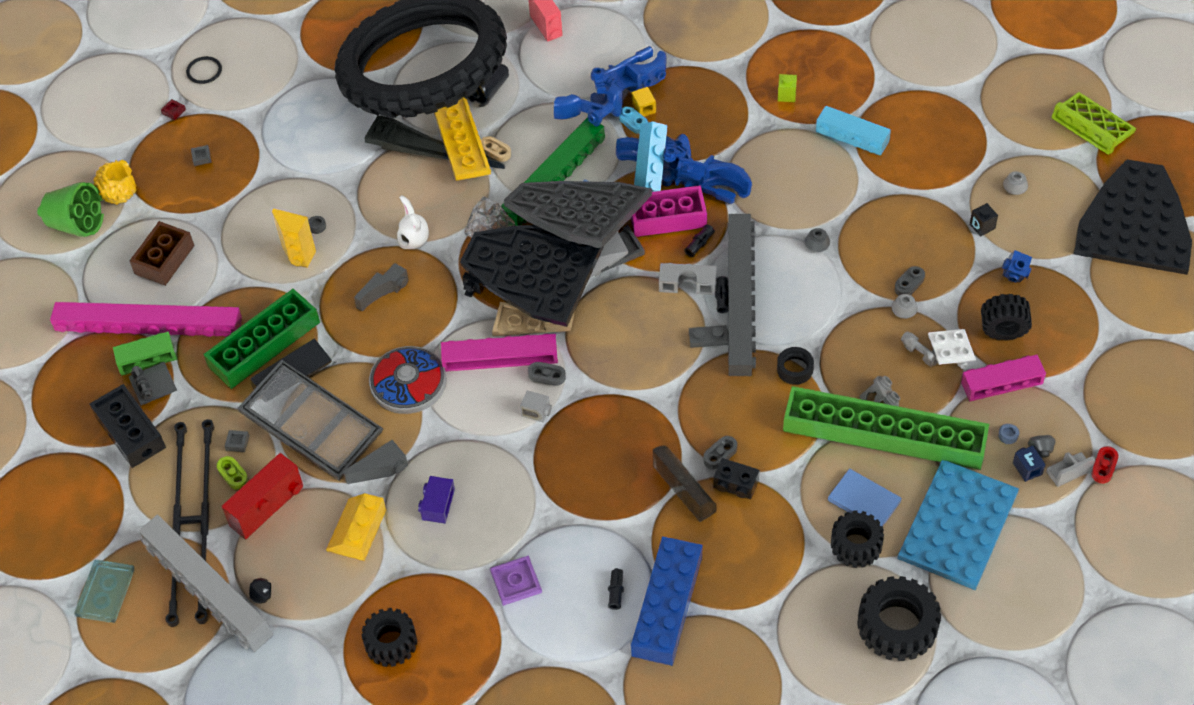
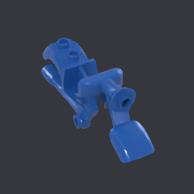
(612, 83)
(682, 169)

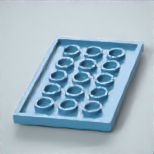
(958, 524)

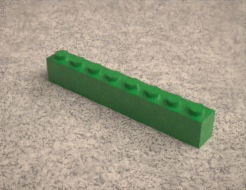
(565, 158)

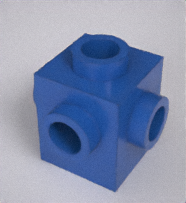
(1017, 266)

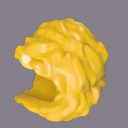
(115, 182)

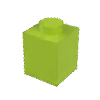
(787, 88)

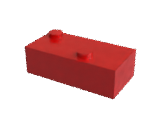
(262, 496)

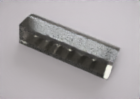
(683, 483)

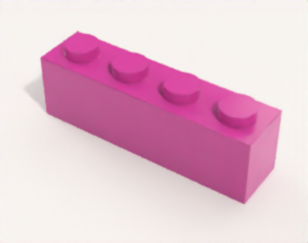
(1003, 377)

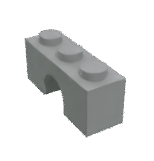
(673, 275)

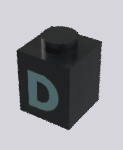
(983, 219)

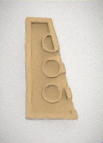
(515, 322)

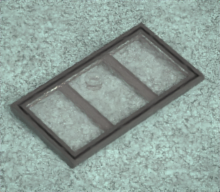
(310, 419)

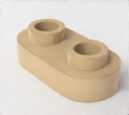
(497, 150)

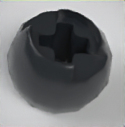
(260, 590)

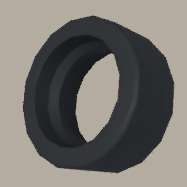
(795, 377)

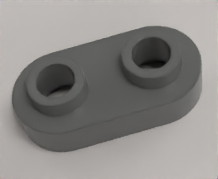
(912, 279)
(547, 373)
(717, 451)

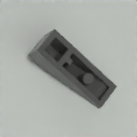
(378, 464)

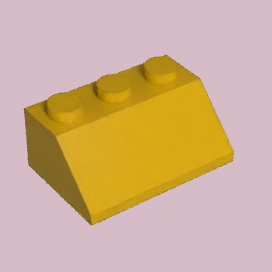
(295, 237)
(357, 526)

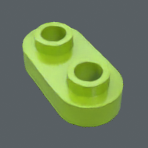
(232, 475)

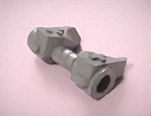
(911, 342)

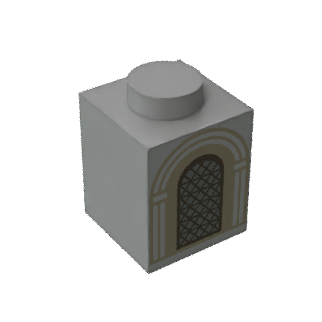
(535, 406)

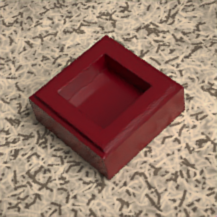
(173, 109)

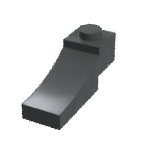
(381, 285)

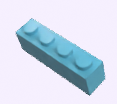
(853, 130)
(650, 155)

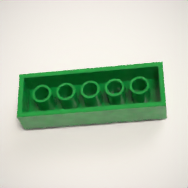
(262, 338)

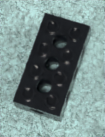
(120, 405)

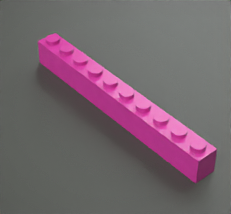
(145, 319)

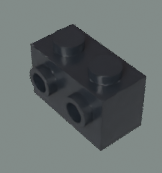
(736, 478)

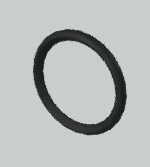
(204, 81)

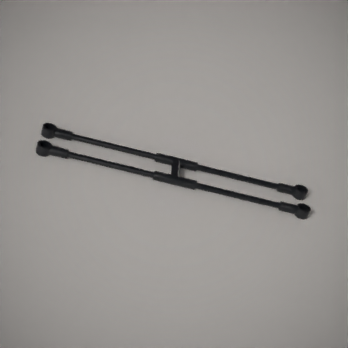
(203, 518)

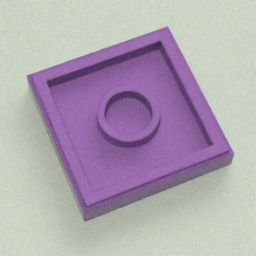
(515, 580)

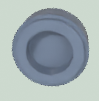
(1008, 433)

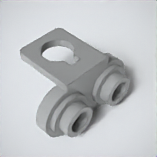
(882, 387)

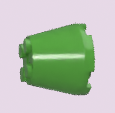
(73, 209)

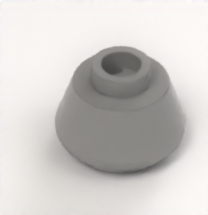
(1015, 183)
(904, 306)

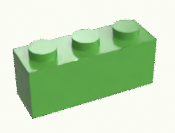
(144, 353)

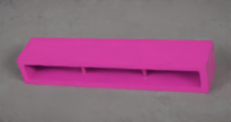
(498, 352)

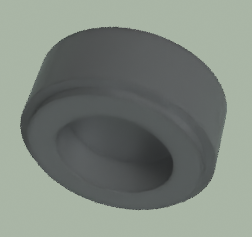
(317, 224)

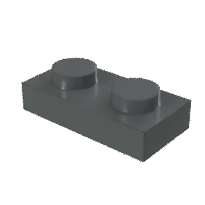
(708, 336)

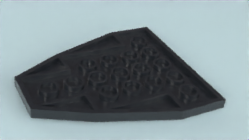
(1137, 221)
(532, 269)

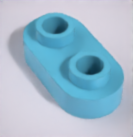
(631, 119)

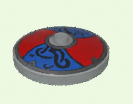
(407, 380)

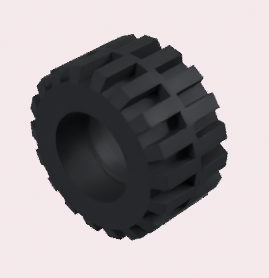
(1006, 317)
(861, 525)
(389, 622)

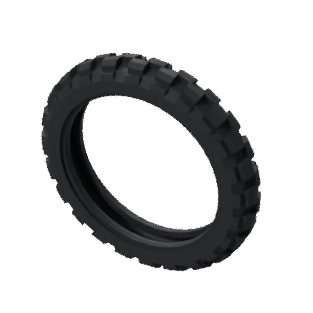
(432, 93)

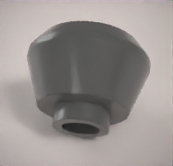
(817, 240)
(1043, 444)

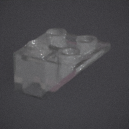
(487, 216)

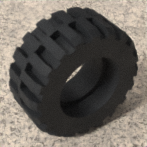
(902, 594)

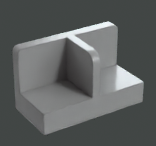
(1070, 468)

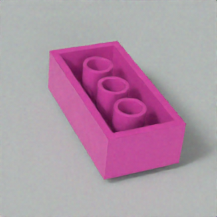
(671, 212)

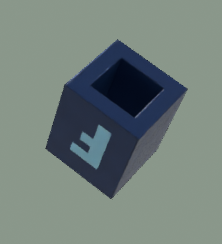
(1028, 463)

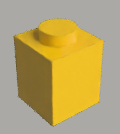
(644, 101)

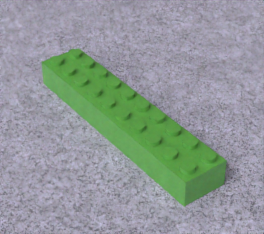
(886, 427)

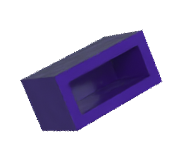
(437, 499)

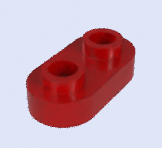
(1105, 466)

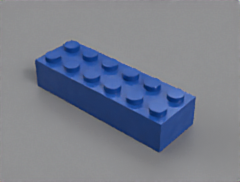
(666, 601)

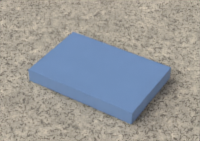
(861, 494)

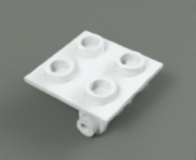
(952, 347)

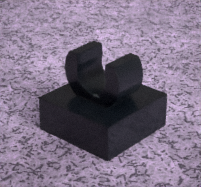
(471, 285)

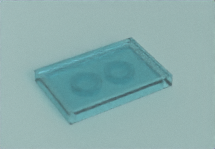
(104, 591)

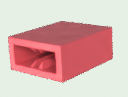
(546, 17)

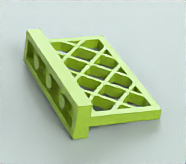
(1088, 128)

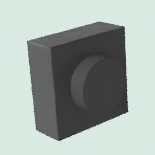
(201, 155)
(236, 441)

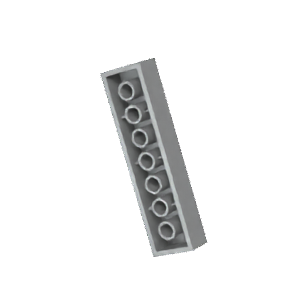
(205, 584)

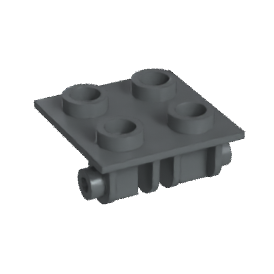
(151, 382)

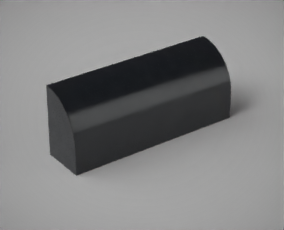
(305, 359)

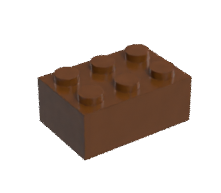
(162, 253)

